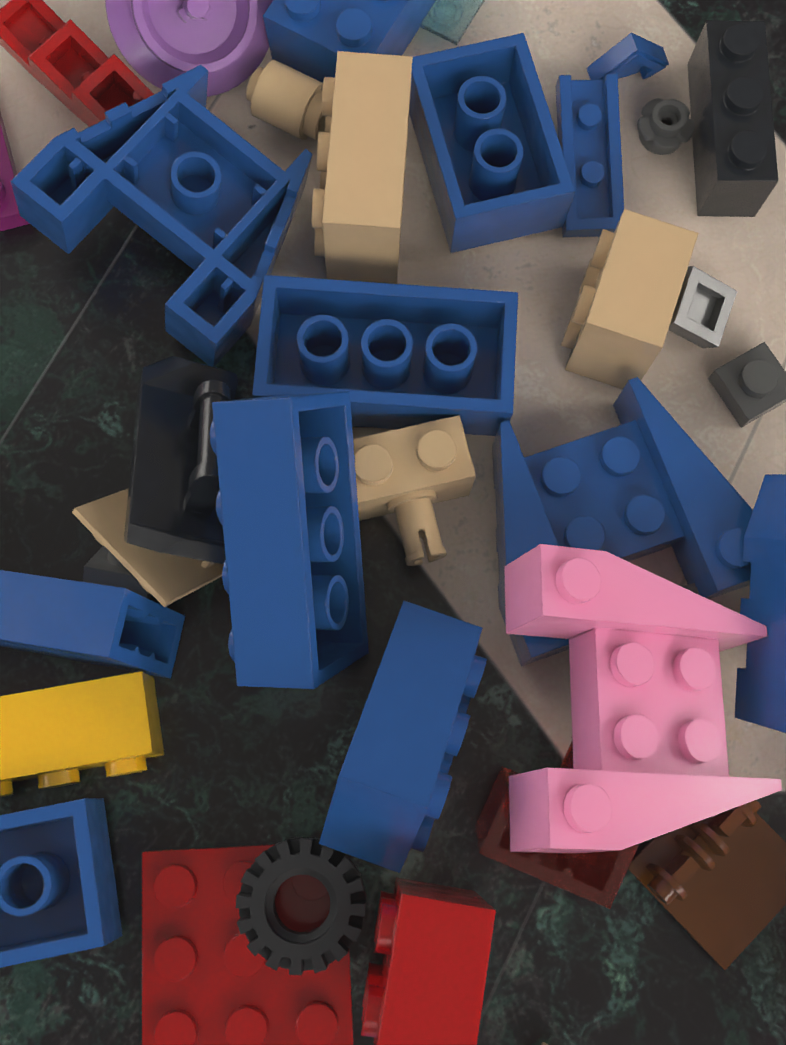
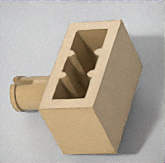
(408, 473)

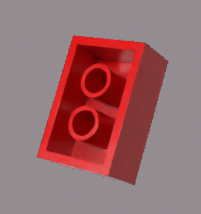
(431, 966)

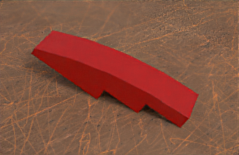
(67, 61)

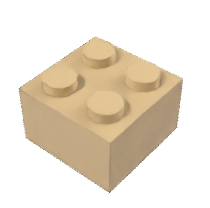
(627, 299)

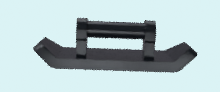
(173, 460)

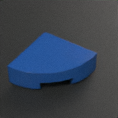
(630, 57)

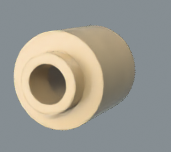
(287, 100)

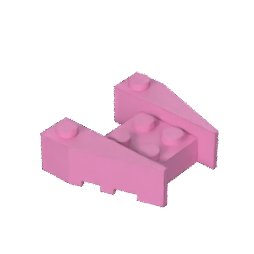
(640, 703)

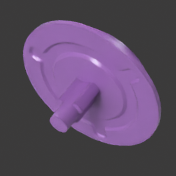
(177, 35)

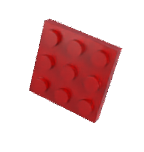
(203, 978)

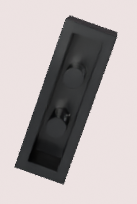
(732, 119)

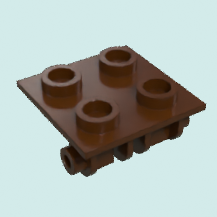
(718, 878)

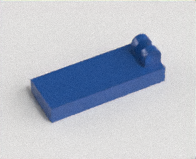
(592, 149)

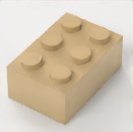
(362, 167)

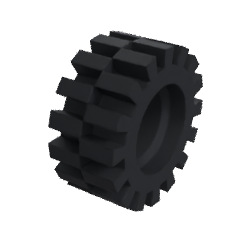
(283, 945)

